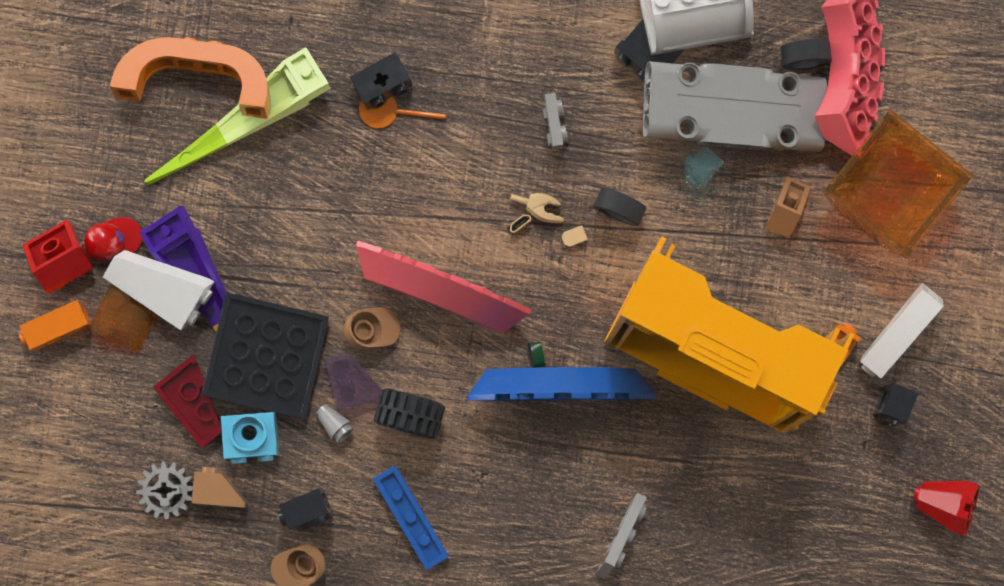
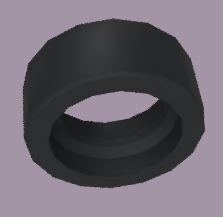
(806, 54)
(619, 206)

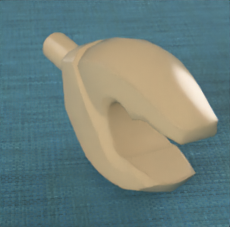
(536, 205)

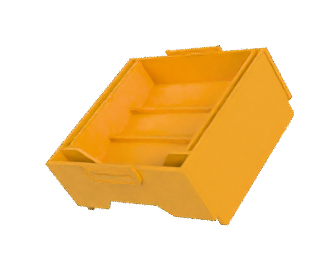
(723, 352)

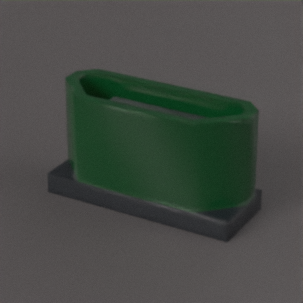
(536, 354)

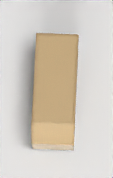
(574, 236)

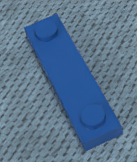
(411, 517)

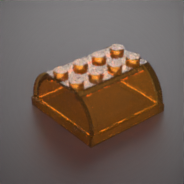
(896, 185)

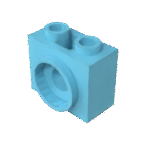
(262, 446)

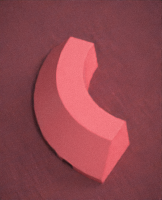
(854, 72)
(439, 288)

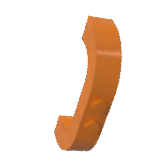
(193, 55)

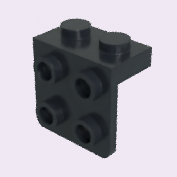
(636, 52)

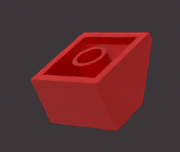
(57, 257)

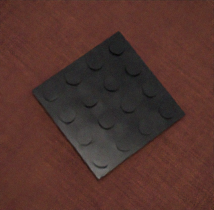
(265, 355)

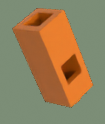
(54, 326)

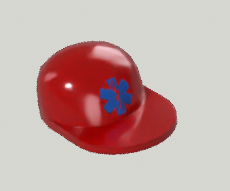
(112, 237)

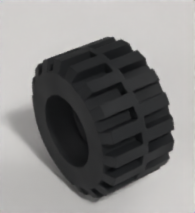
(409, 413)

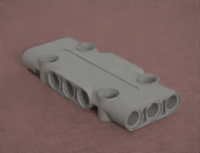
(732, 106)

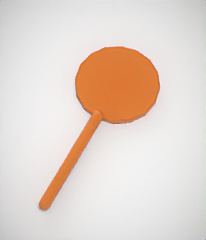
(387, 113)

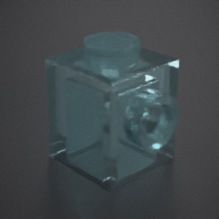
(701, 167)

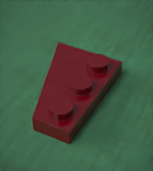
(182, 394)

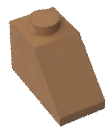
(788, 207)
(215, 489)

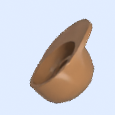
(371, 328)
(298, 566)

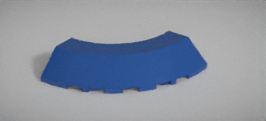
(561, 384)

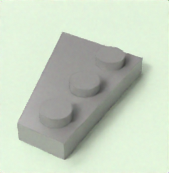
(625, 535)

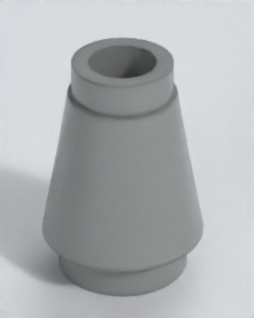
(334, 423)

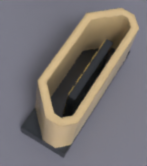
(519, 223)

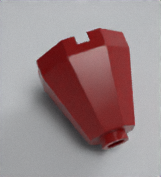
(948, 503)

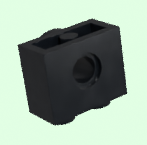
(305, 510)

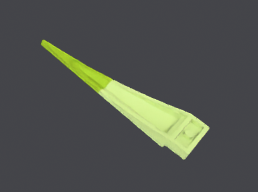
(291, 89)

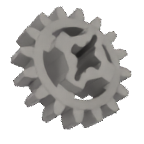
(165, 477)

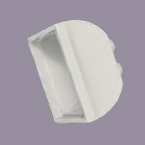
(695, 23)

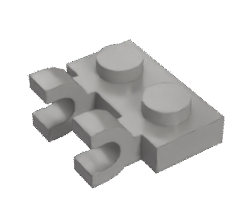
(552, 112)

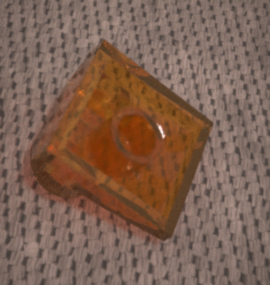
(122, 319)

